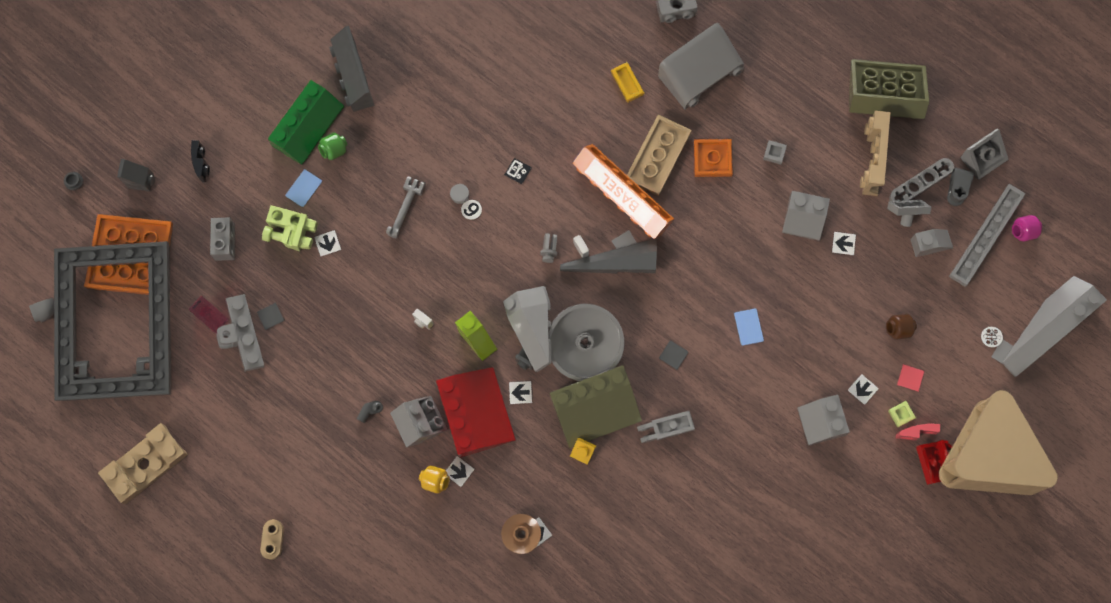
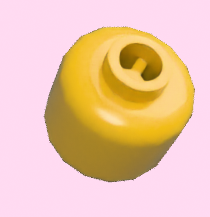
(434, 479)

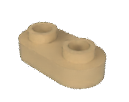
(272, 539)

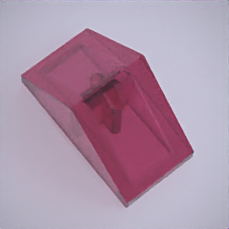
(208, 314)

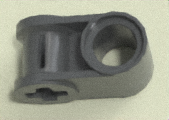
(959, 185)

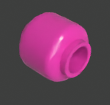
(1027, 228)

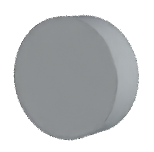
(459, 193)

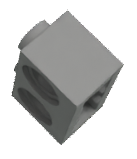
(222, 239)

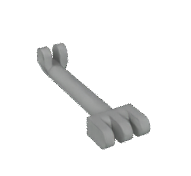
(412, 190)

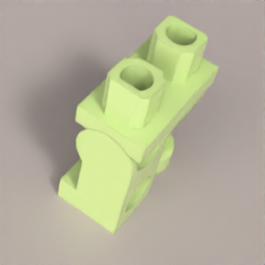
(294, 227)

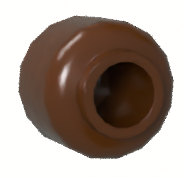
(901, 326)

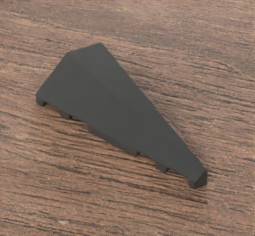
(632, 258)

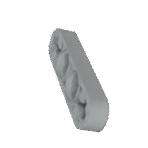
(921, 182)

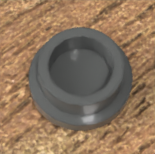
(73, 181)

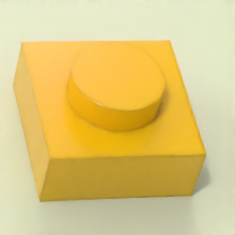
(583, 450)

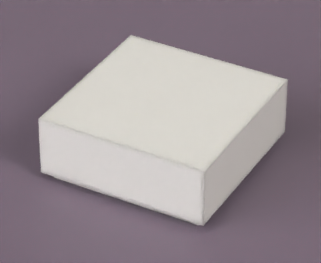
(581, 246)

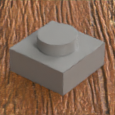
(774, 152)

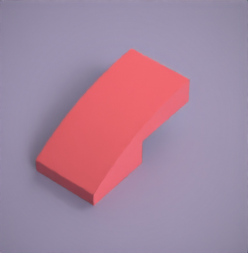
(913, 432)

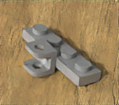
(241, 333)

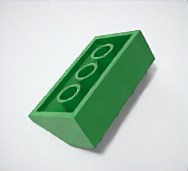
(305, 122)

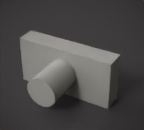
(908, 210)

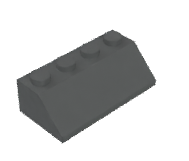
(351, 70)

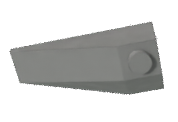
(529, 318)

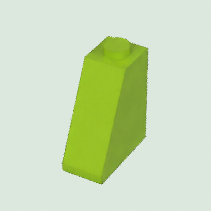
(476, 335)

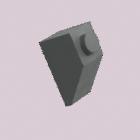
(135, 175)

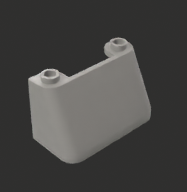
(700, 65)

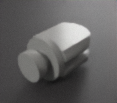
(549, 254)

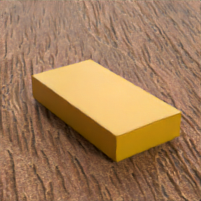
(627, 82)

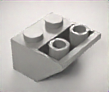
(418, 421)

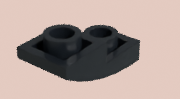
(200, 166)

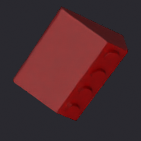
(475, 411)

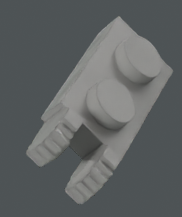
(668, 426)

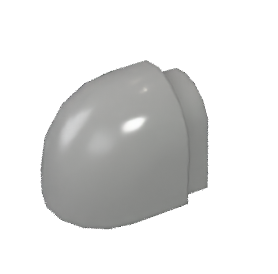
(42, 310)

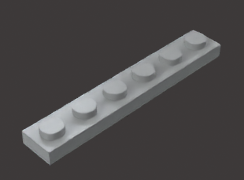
(987, 235)

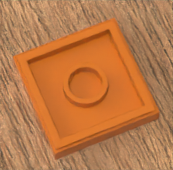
(713, 158)

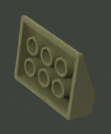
(888, 88)
(596, 406)

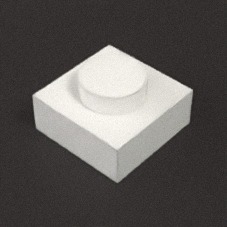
(422, 320)

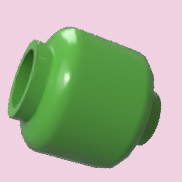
(332, 146)

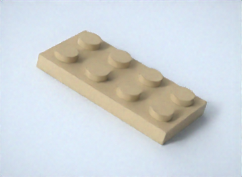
(658, 154)

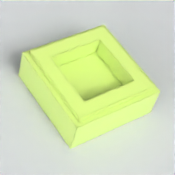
(901, 414)

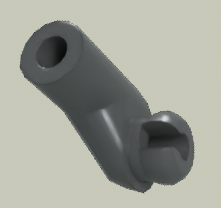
(368, 409)

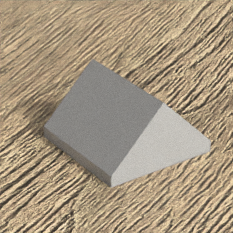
(985, 154)

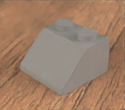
(805, 215)
(823, 420)

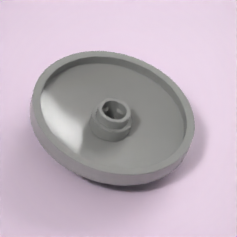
(600, 352)

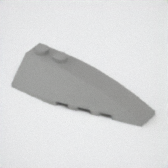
(1052, 322)

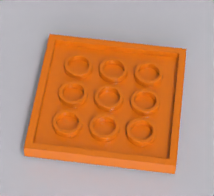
(125, 230)

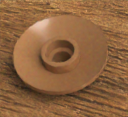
(511, 529)

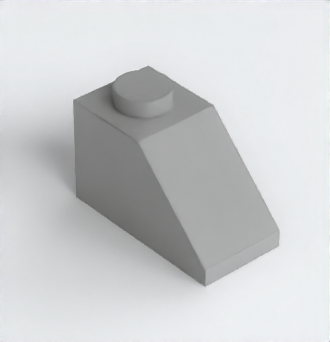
(931, 242)

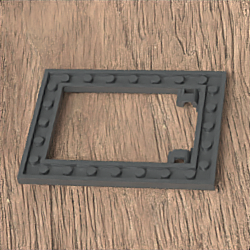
(146, 382)

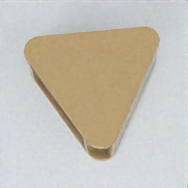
(998, 452)

